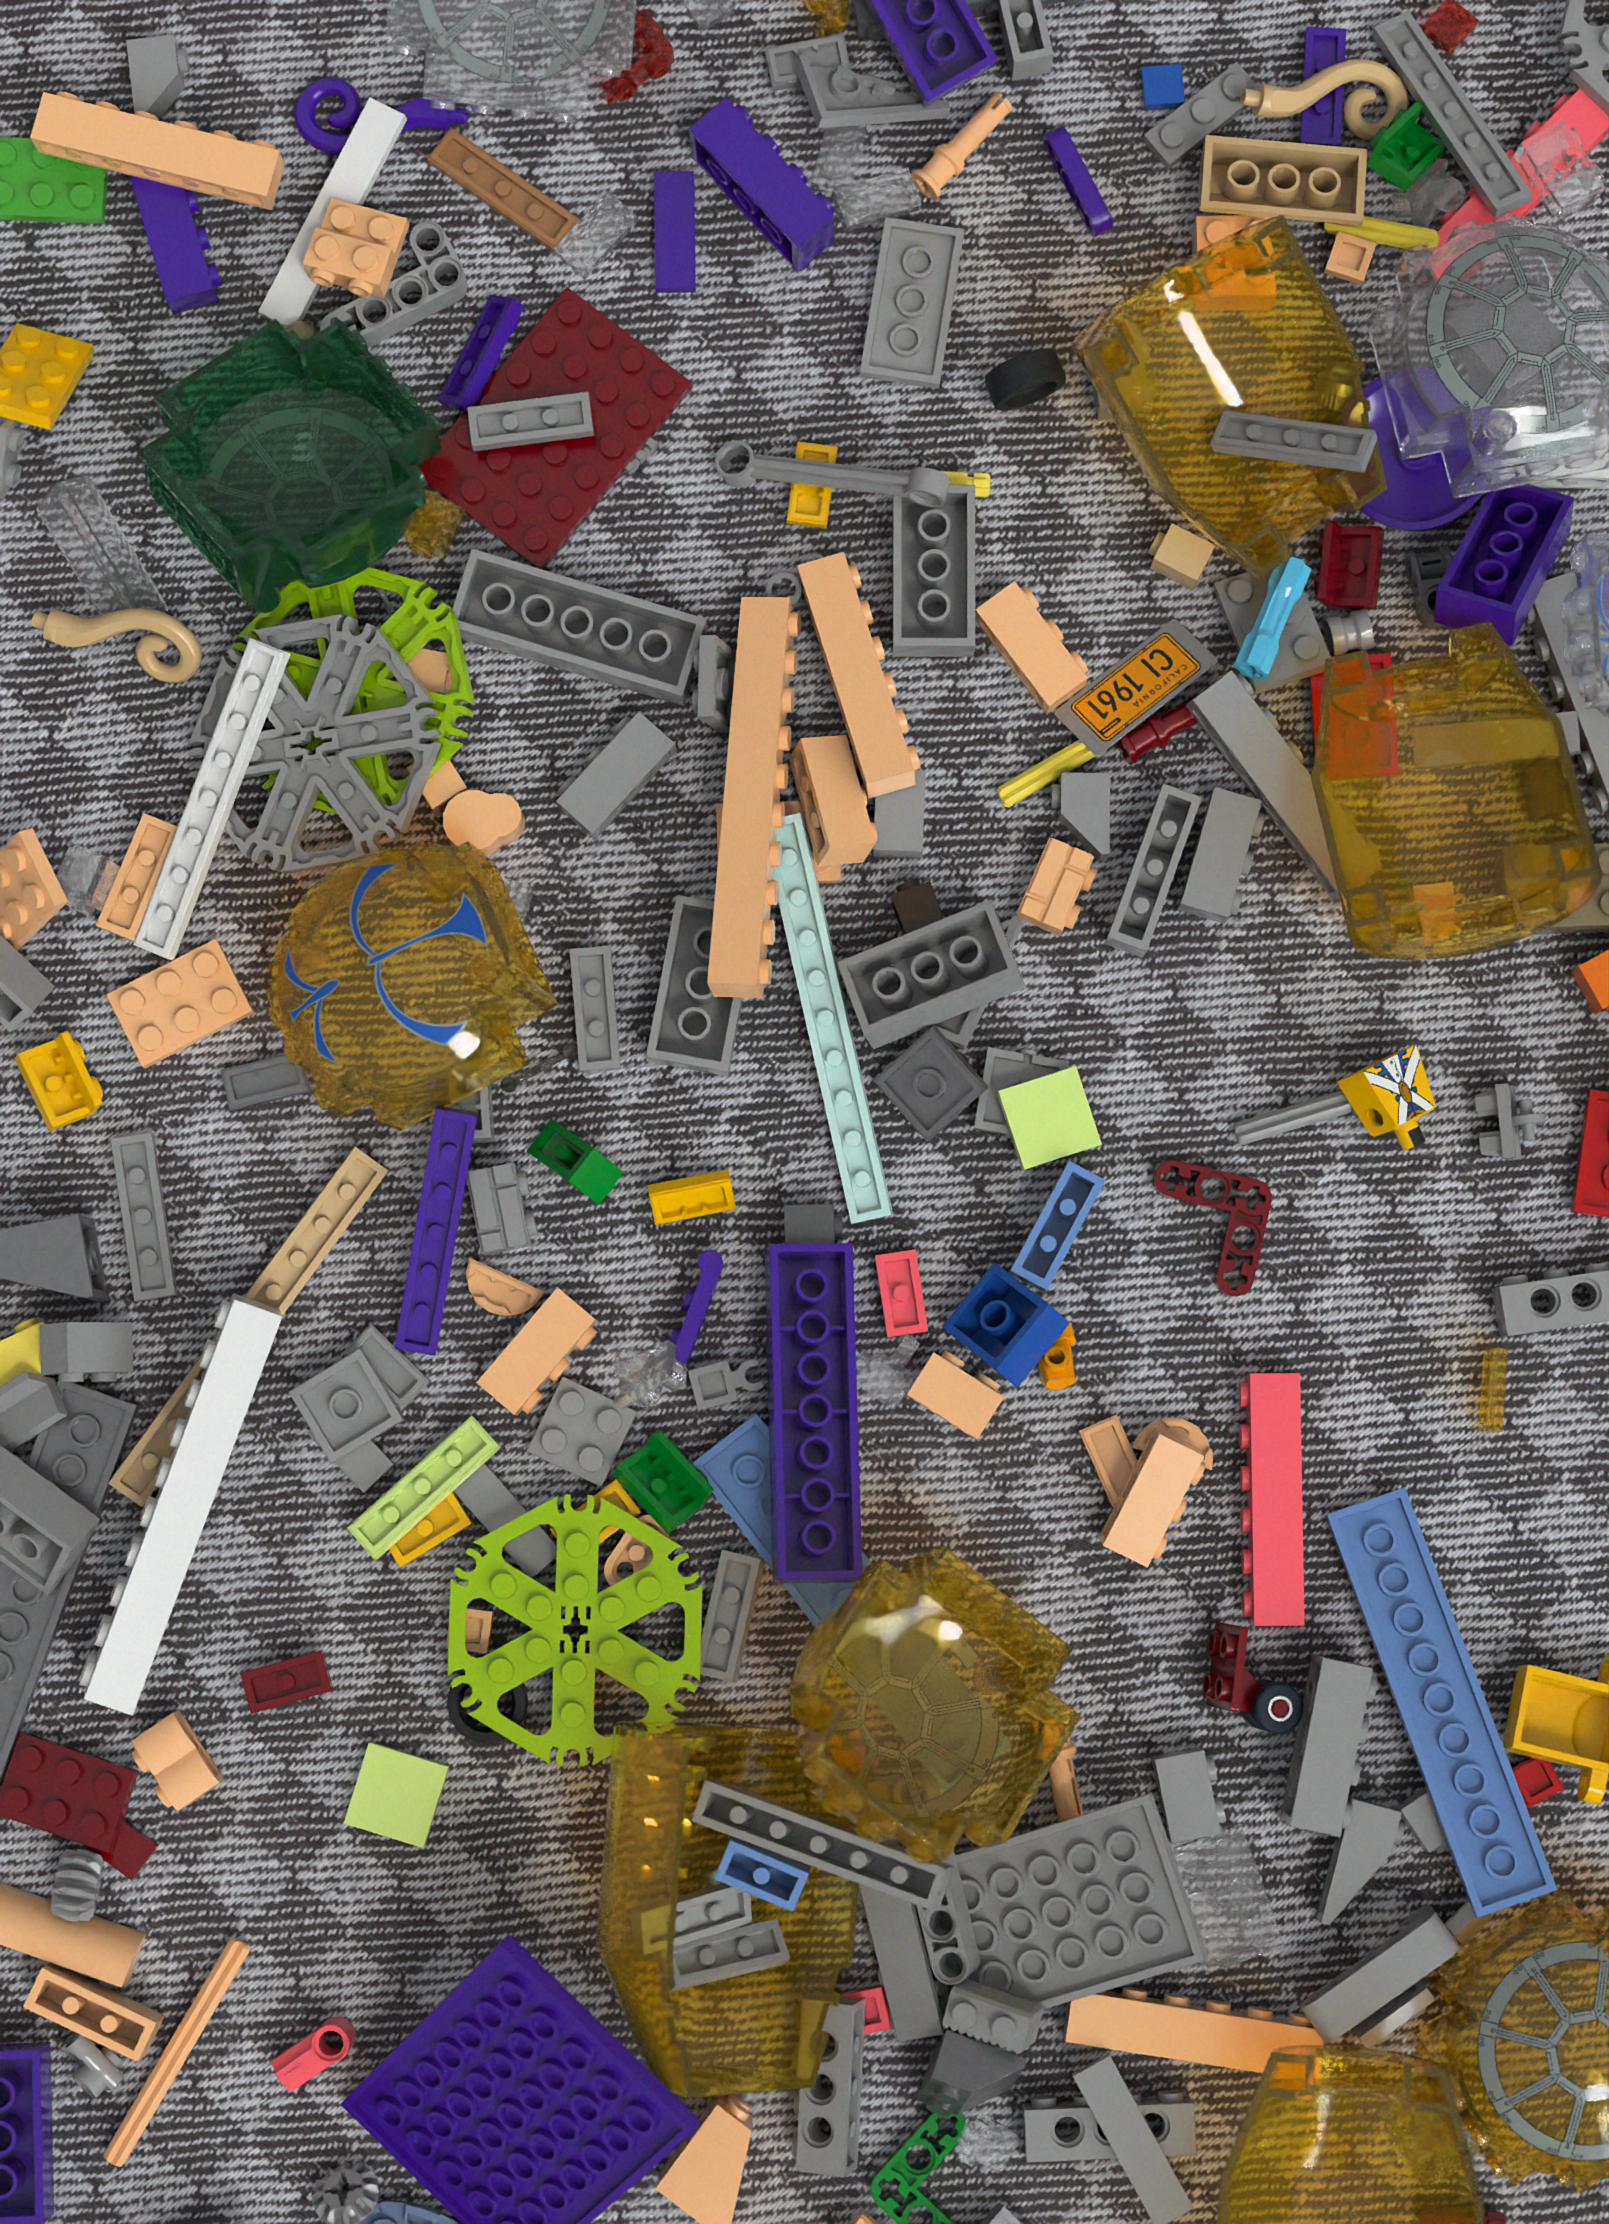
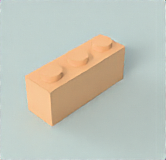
(1032, 646)
(832, 800)
(538, 1353)
(1152, 1498)
(94, 2011)

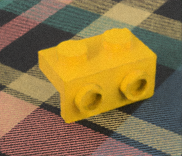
(60, 1081)

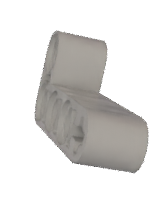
(422, 279)
(1381, 1974)

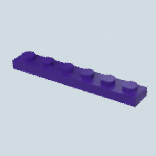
(436, 1230)

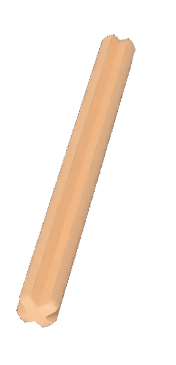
(176, 2052)

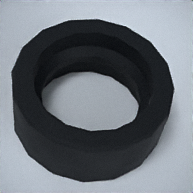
(1025, 379)
(479, 1733)

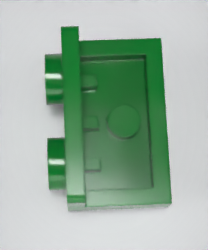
(1404, 149)
(664, 1482)

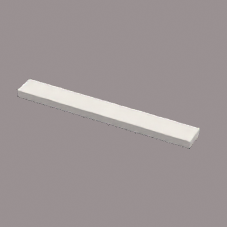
(211, 799)

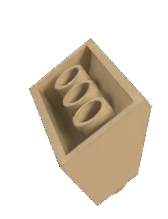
(1282, 179)

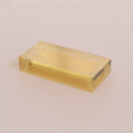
(1493, 1390)

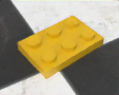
(39, 374)

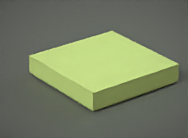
(1049, 1118)
(396, 1794)

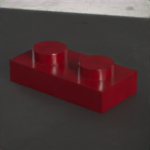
(286, 1681)

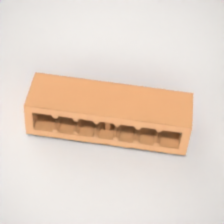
(88, 1947)

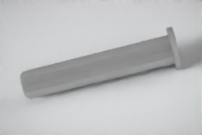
(1292, 1117)

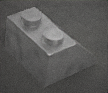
(966, 2074)

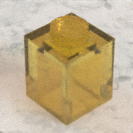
(434, 526)

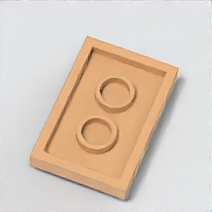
(27, 889)
(180, 1003)

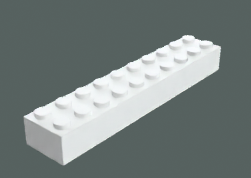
(182, 1504)

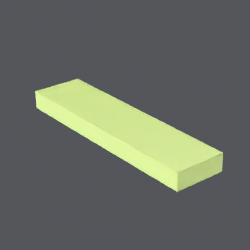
(423, 1488)

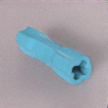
(1262, 643)

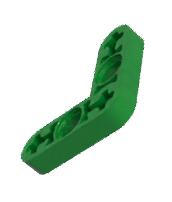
(911, 2177)

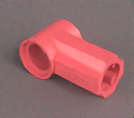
(313, 2054)

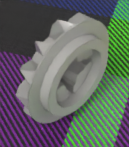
(359, 2201)

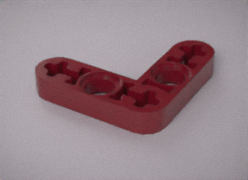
(1238, 1216)

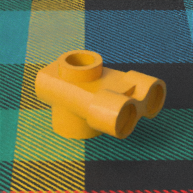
(1057, 1366)

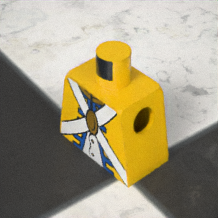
(1391, 1096)

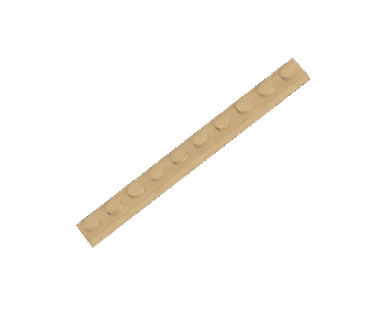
(274, 1287)

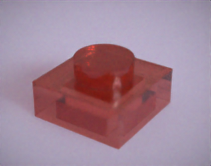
(1450, 26)

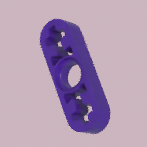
(1077, 181)

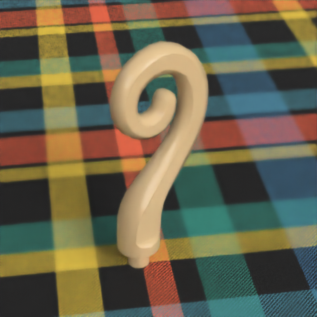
(1282, 101)
(83, 631)

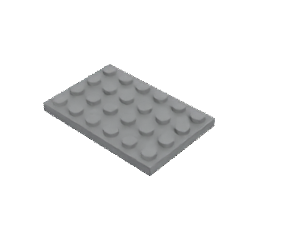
(1078, 1906)

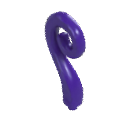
(416, 110)

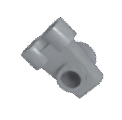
(97, 2067)

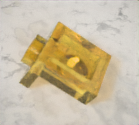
(835, 15)

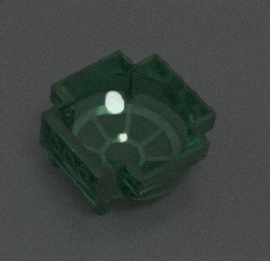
(291, 460)

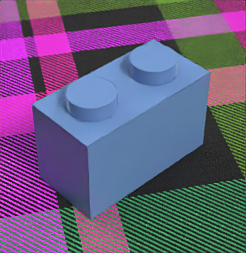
(762, 1873)

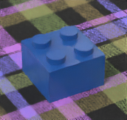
(1005, 1324)

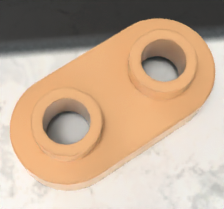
(631, 1551)

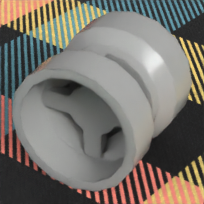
(1348, 632)

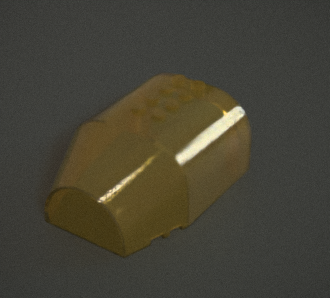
(744, 2029)

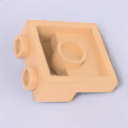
(355, 248)

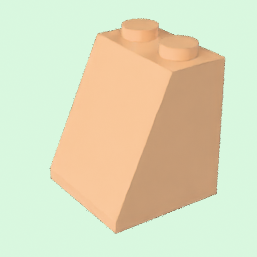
(710, 2162)

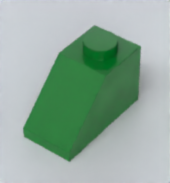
(575, 1161)

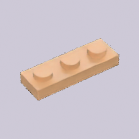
(137, 878)

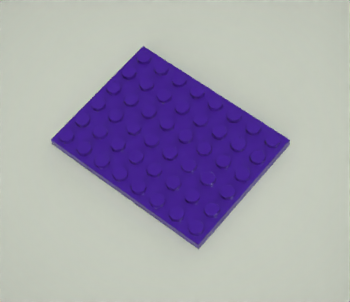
(519, 2101)

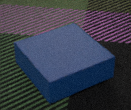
(1162, 86)

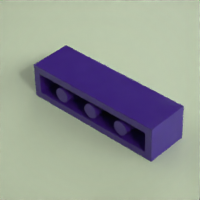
(177, 244)

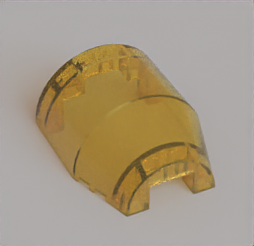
(1238, 334)
(1448, 802)
(1350, 2143)

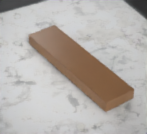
(502, 189)

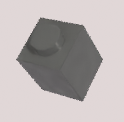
(812, 1224)

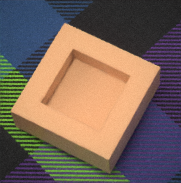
(1350, 258)
(477, 1630)

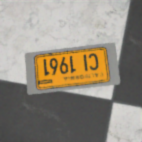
(1135, 687)

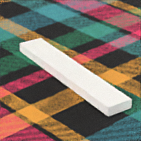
(349, 182)

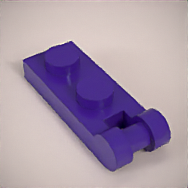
(696, 1305)

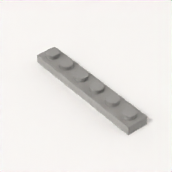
(1452, 114)

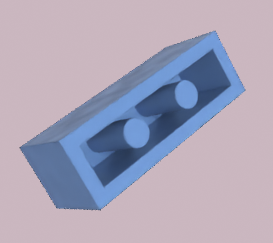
(1056, 1226)

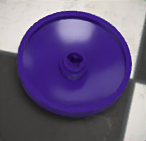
(1417, 487)

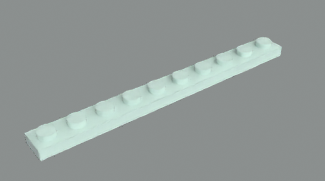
(829, 1026)

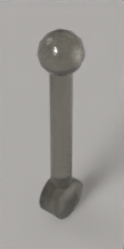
(510, 1084)

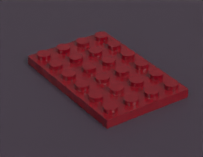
(544, 491)

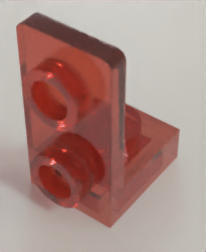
(650, 41)

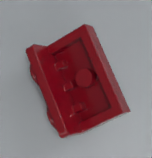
(1349, 566)

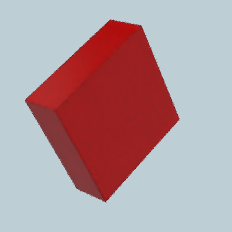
(1536, 1780)

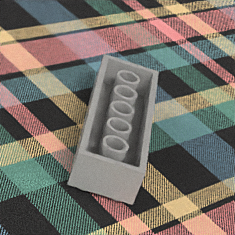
(578, 627)

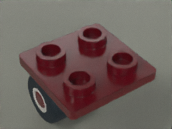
(1231, 1686)

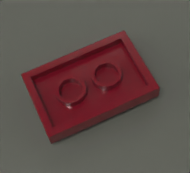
(66, 1791)

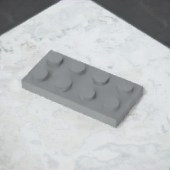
(912, 302)

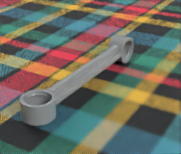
(920, 486)

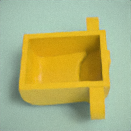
(1563, 1723)

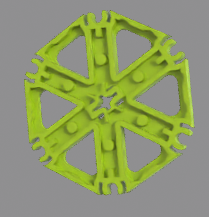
(409, 632)
(541, 1610)

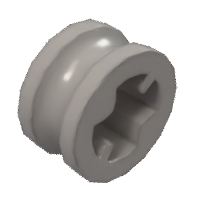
(785, 577)

